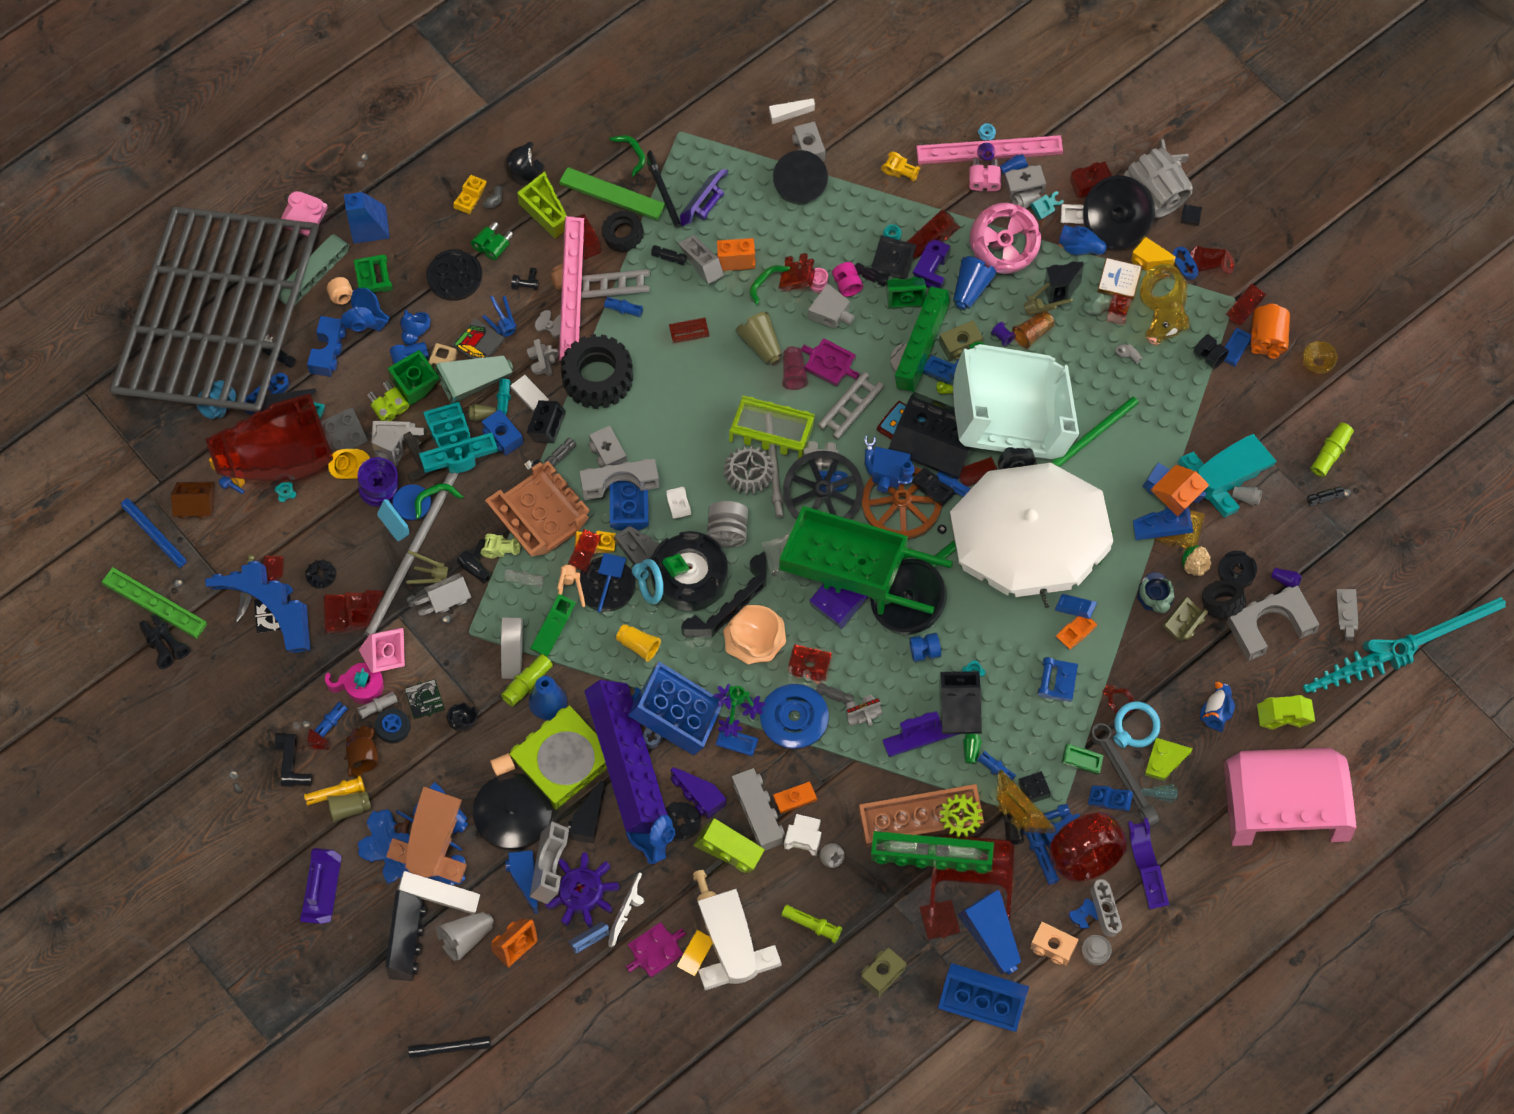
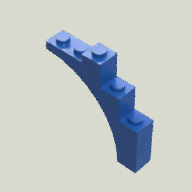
(290, 615)

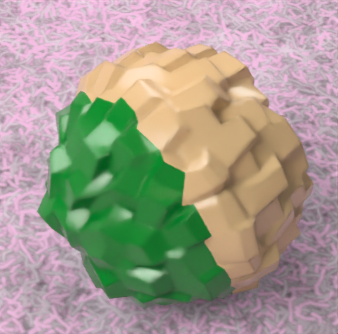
(1196, 560)

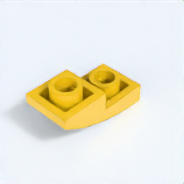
(470, 194)
(606, 543)
(695, 953)

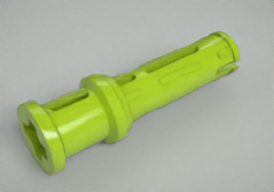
(820, 927)

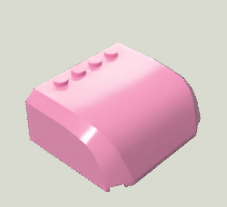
(1289, 793)

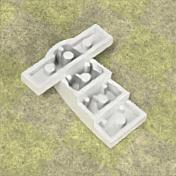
(732, 943)

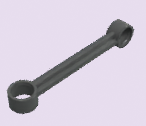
(1129, 782)

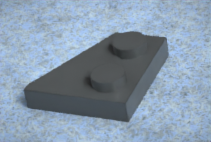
(635, 545)

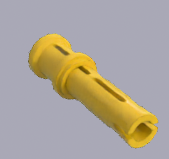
(343, 788)

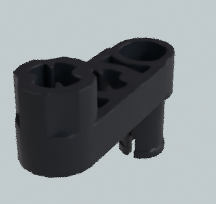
(288, 744)

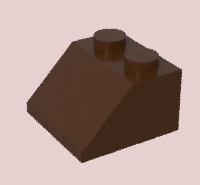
(193, 499)

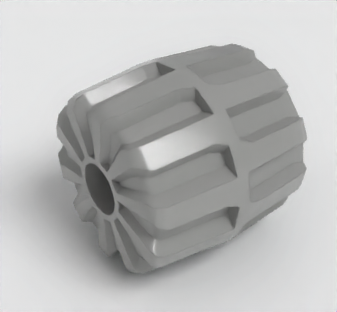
(1163, 179)

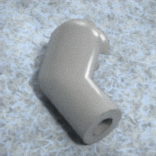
(1128, 351)

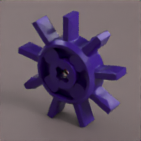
(591, 886)

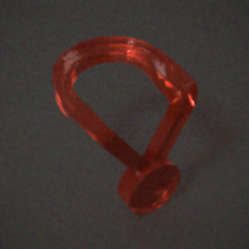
(1109, 690)

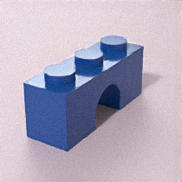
(324, 360)

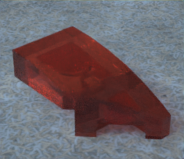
(274, 567)

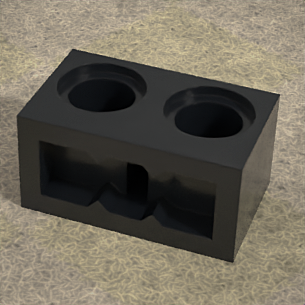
(546, 421)

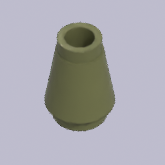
(480, 412)

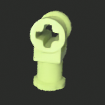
(497, 546)

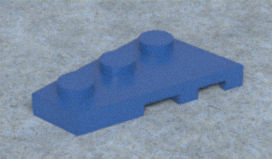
(1162, 524)

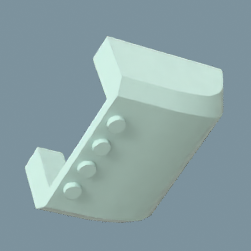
(1014, 401)

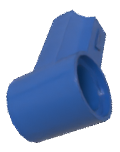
(400, 352)

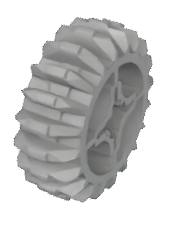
(735, 466)

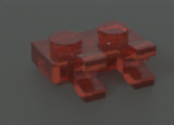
(796, 277)

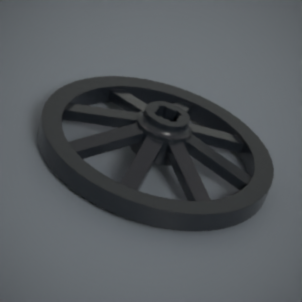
(820, 495)

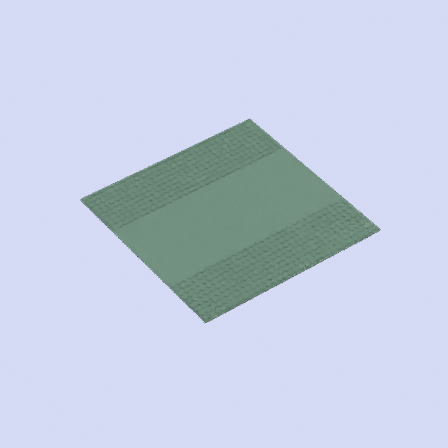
(683, 415)

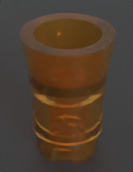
(1033, 329)

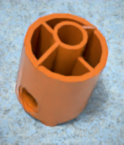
(1270, 330)

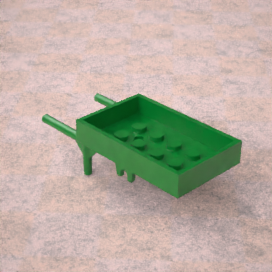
(850, 556)

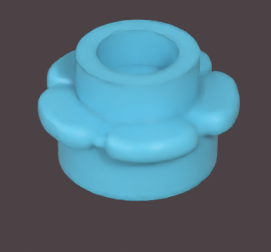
(987, 128)

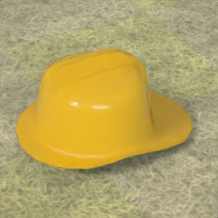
(347, 463)

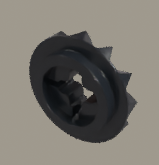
(328, 576)

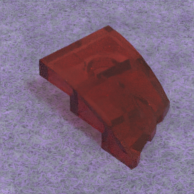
(350, 610)

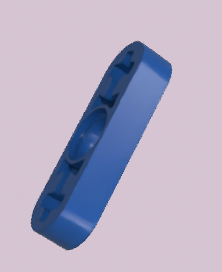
(251, 398)

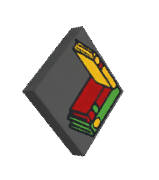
(478, 341)

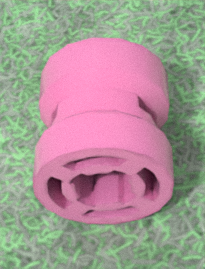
(820, 276)

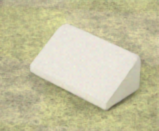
(1072, 213)

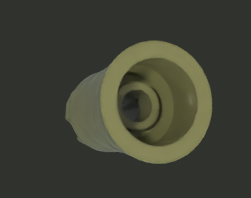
(348, 805)

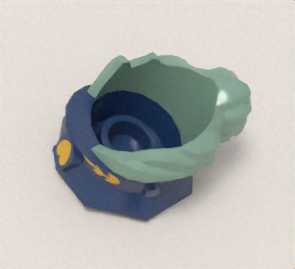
(1156, 593)

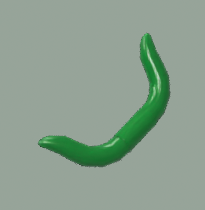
(637, 149)
(763, 276)
(432, 490)

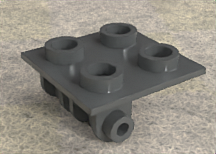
(343, 431)

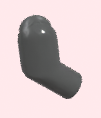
(495, 199)

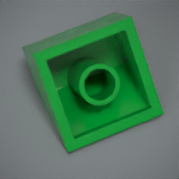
(906, 292)
(413, 377)

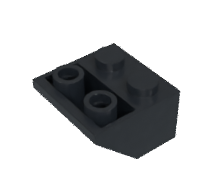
(1063, 280)

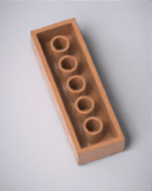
(913, 813)

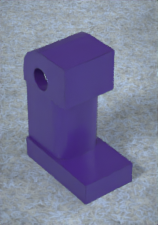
(930, 262)

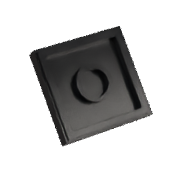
(893, 257)

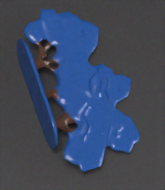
(377, 845)

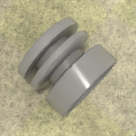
(727, 523)

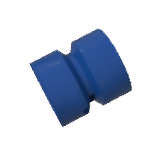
(925, 647)

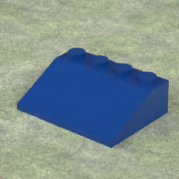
(676, 709)

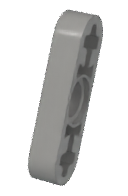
(1104, 917)

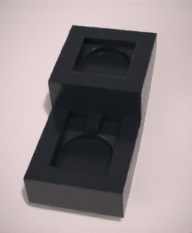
(932, 487)

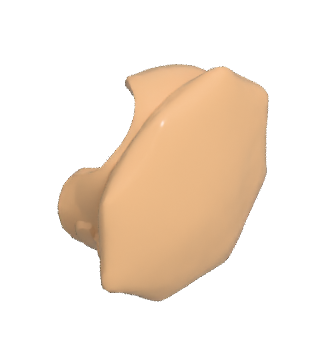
(755, 634)

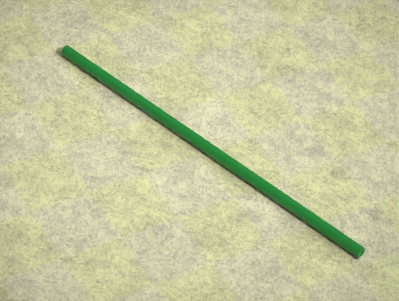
(1074, 449)

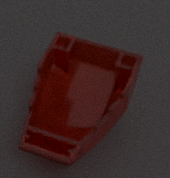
(273, 443)

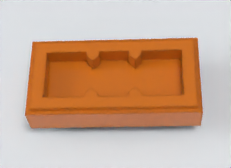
(795, 797)

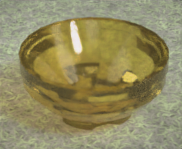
(1323, 351)

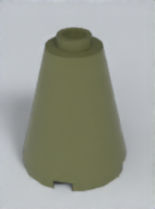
(761, 337)

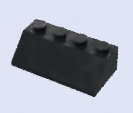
(404, 936)

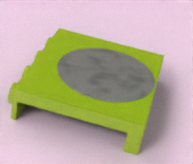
(561, 756)

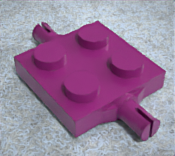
(830, 362)
(655, 950)

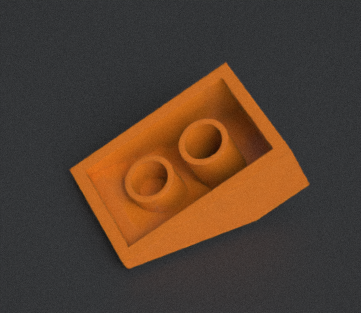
(515, 941)

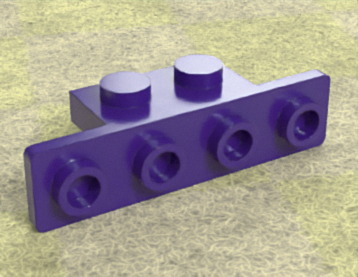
(915, 734)

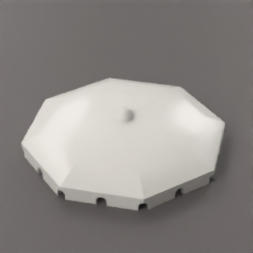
(1031, 529)

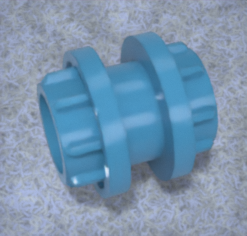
(216, 412)

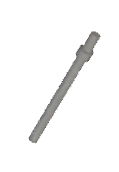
(777, 497)

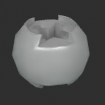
(832, 855)

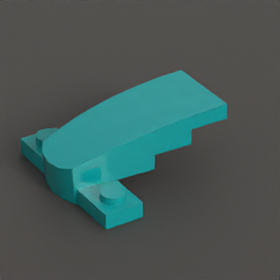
(453, 441)
(1230, 469)

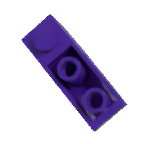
(700, 792)

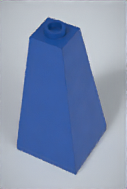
(366, 218)
(992, 931)

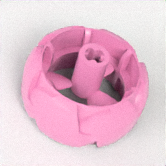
(1020, 220)

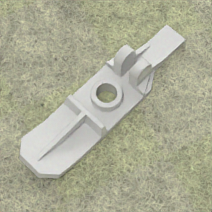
(631, 898)

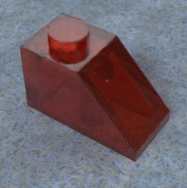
(1245, 304)

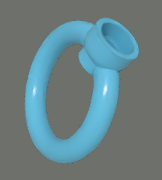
(641, 573)
(1123, 738)

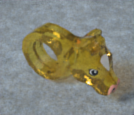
(1169, 310)

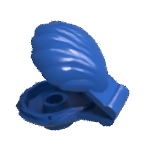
(365, 312)
(655, 843)

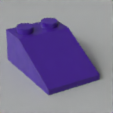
(837, 606)

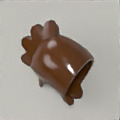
(361, 748)

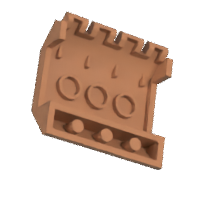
(540, 510)

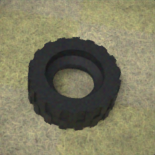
(617, 219)
(1224, 608)

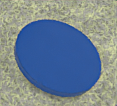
(404, 502)

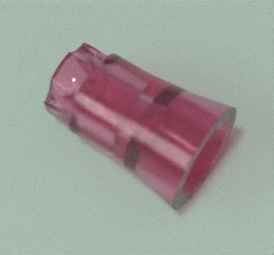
(793, 369)

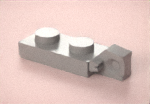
(398, 428)
(1347, 612)

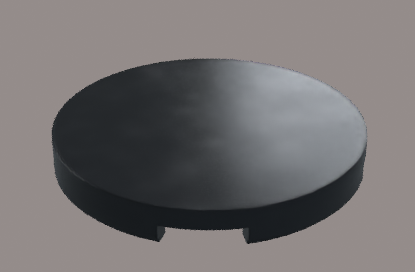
(800, 177)
(454, 275)
(618, 592)

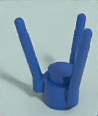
(505, 326)

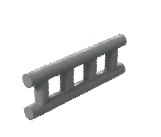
(621, 277)
(851, 416)

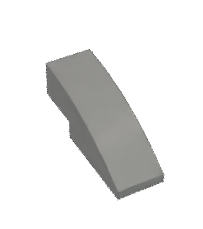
(511, 647)

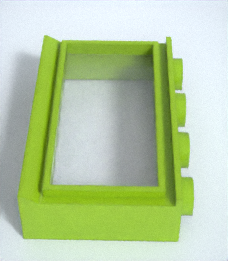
(772, 425)

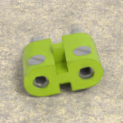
(389, 405)

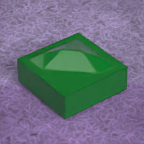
(675, 565)

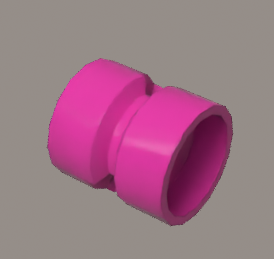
(847, 279)

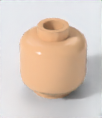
(339, 290)

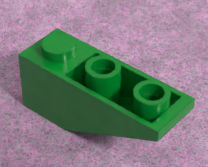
(552, 625)

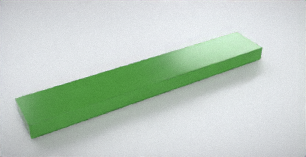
(612, 194)
(154, 603)

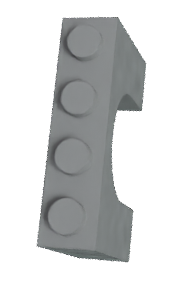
(1287, 603)

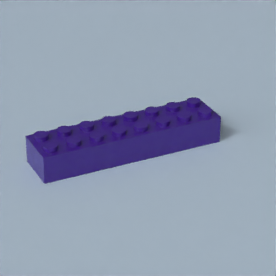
(625, 755)

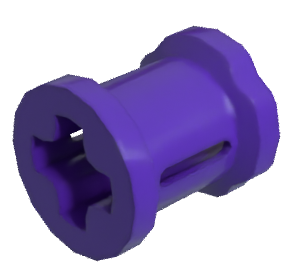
(1003, 334)

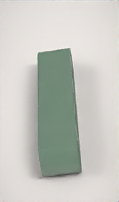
(318, 266)

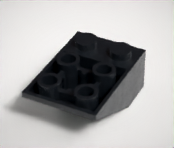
(960, 702)

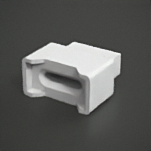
(804, 834)

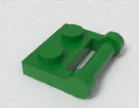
(366, 274)

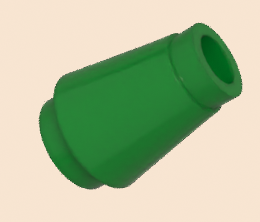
(972, 745)

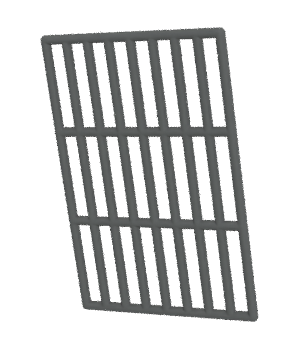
(206, 336)

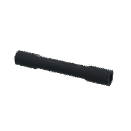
(471, 1044)

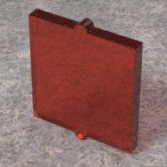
(943, 922)

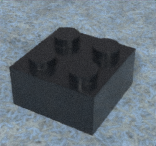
(1034, 787)

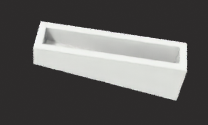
(789, 110)

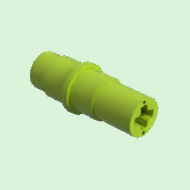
(1332, 449)
(526, 680)

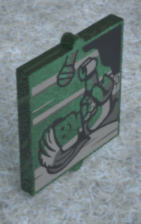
(424, 699)

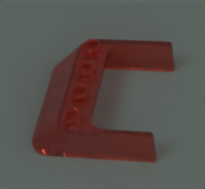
(1001, 871)

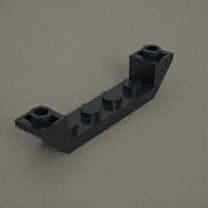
(697, 628)

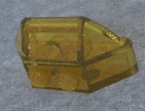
(1020, 807)

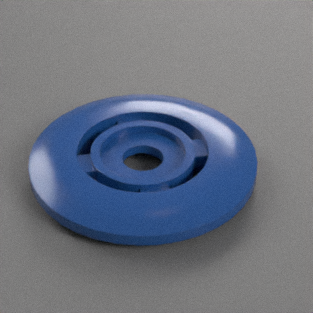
(812, 721)

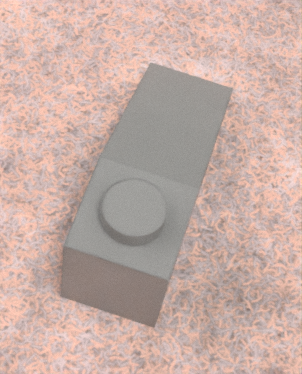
(702, 259)

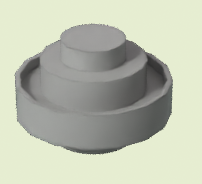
(1096, 950)

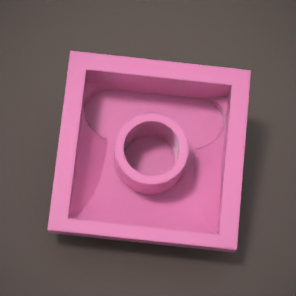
(304, 208)

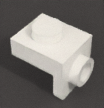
(678, 502)

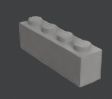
(757, 809)

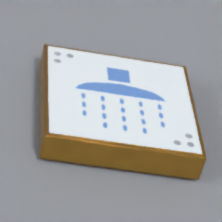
(1119, 278)

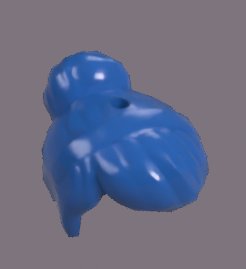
(414, 326)

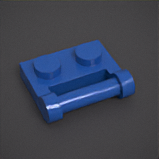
(1064, 680)

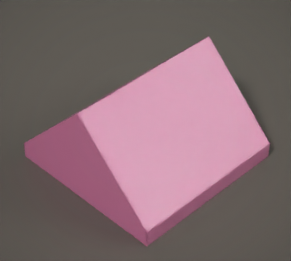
(384, 650)

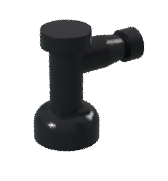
(532, 282)

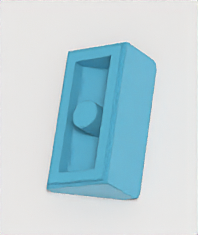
(393, 521)

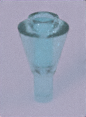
(1165, 793)

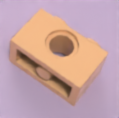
(1048, 934)

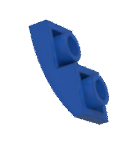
(1110, 798)

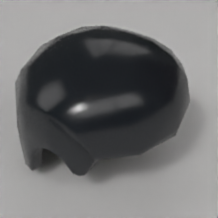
(461, 717)

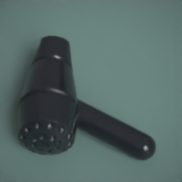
(471, 563)

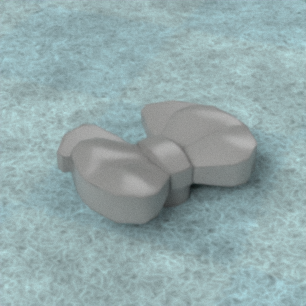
(543, 323)

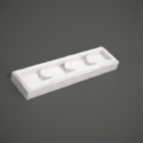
(439, 892)

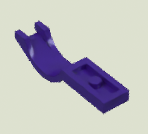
(1147, 865)

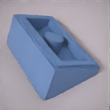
(589, 937)

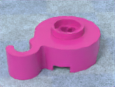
(360, 695)

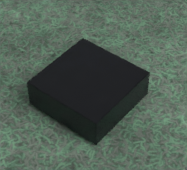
(1191, 215)

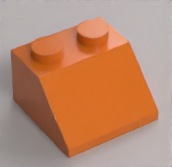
(1179, 488)

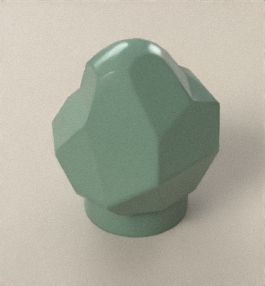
(1096, 304)

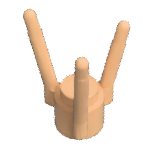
(567, 577)

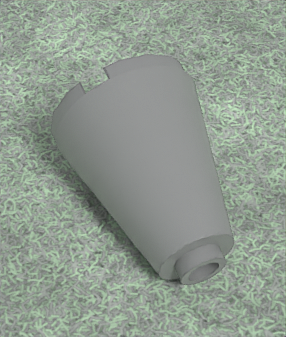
(464, 933)

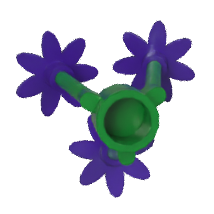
(736, 696)

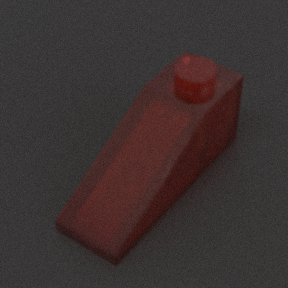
(938, 228)

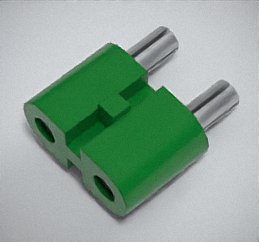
(490, 243)

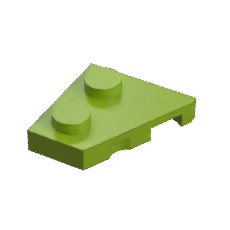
(1165, 758)

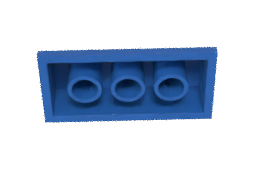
(983, 997)

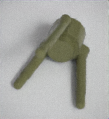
(1036, 305)
(439, 572)

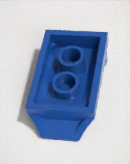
(628, 506)

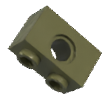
(949, 340)
(880, 983)

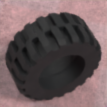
(593, 350)

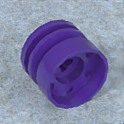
(377, 473)

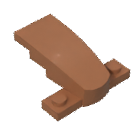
(430, 838)

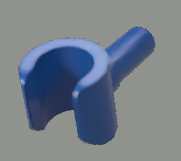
(224, 482)

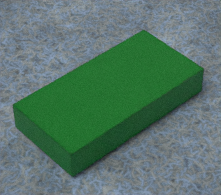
(1082, 759)

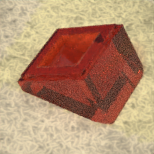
(316, 741)

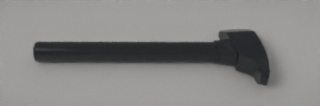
(652, 166)

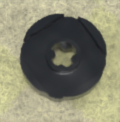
(1012, 455)
(1244, 562)
(690, 816)

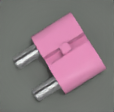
(984, 177)

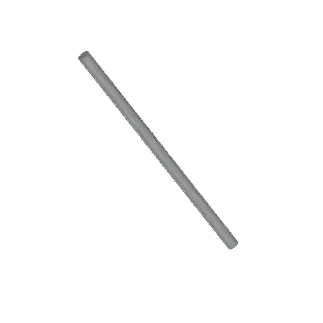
(408, 559)

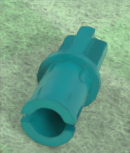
(503, 395)

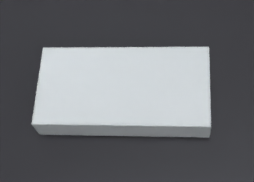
(528, 392)

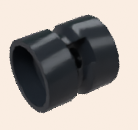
(1210, 351)

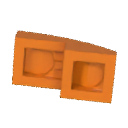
(1076, 631)

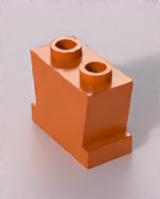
(736, 254)

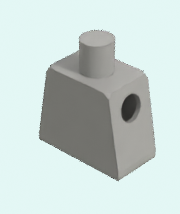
(830, 308)

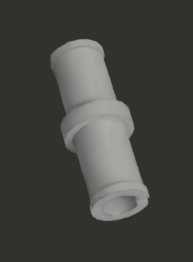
(377, 705)

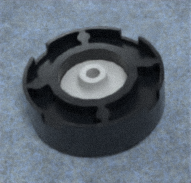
(705, 578)

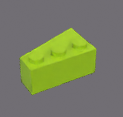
(543, 205)
(728, 846)

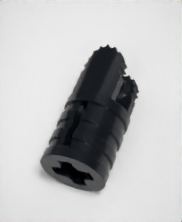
(1012, 833)

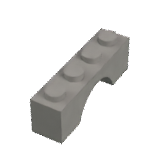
(640, 473)
(551, 844)

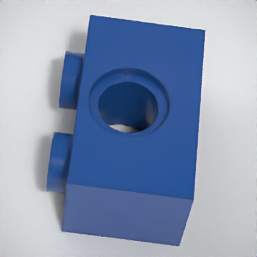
(500, 423)

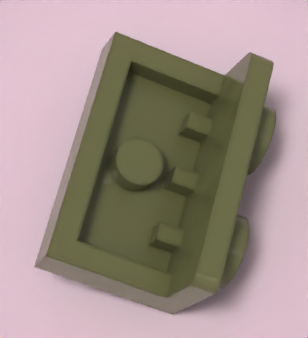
(1184, 620)

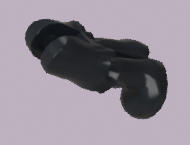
(154, 638)

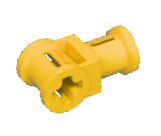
(899, 167)

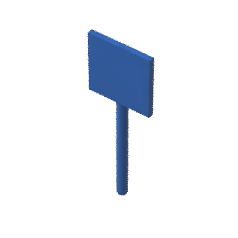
(611, 566)

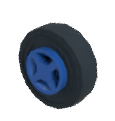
(392, 718)

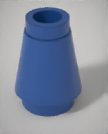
(1016, 162)

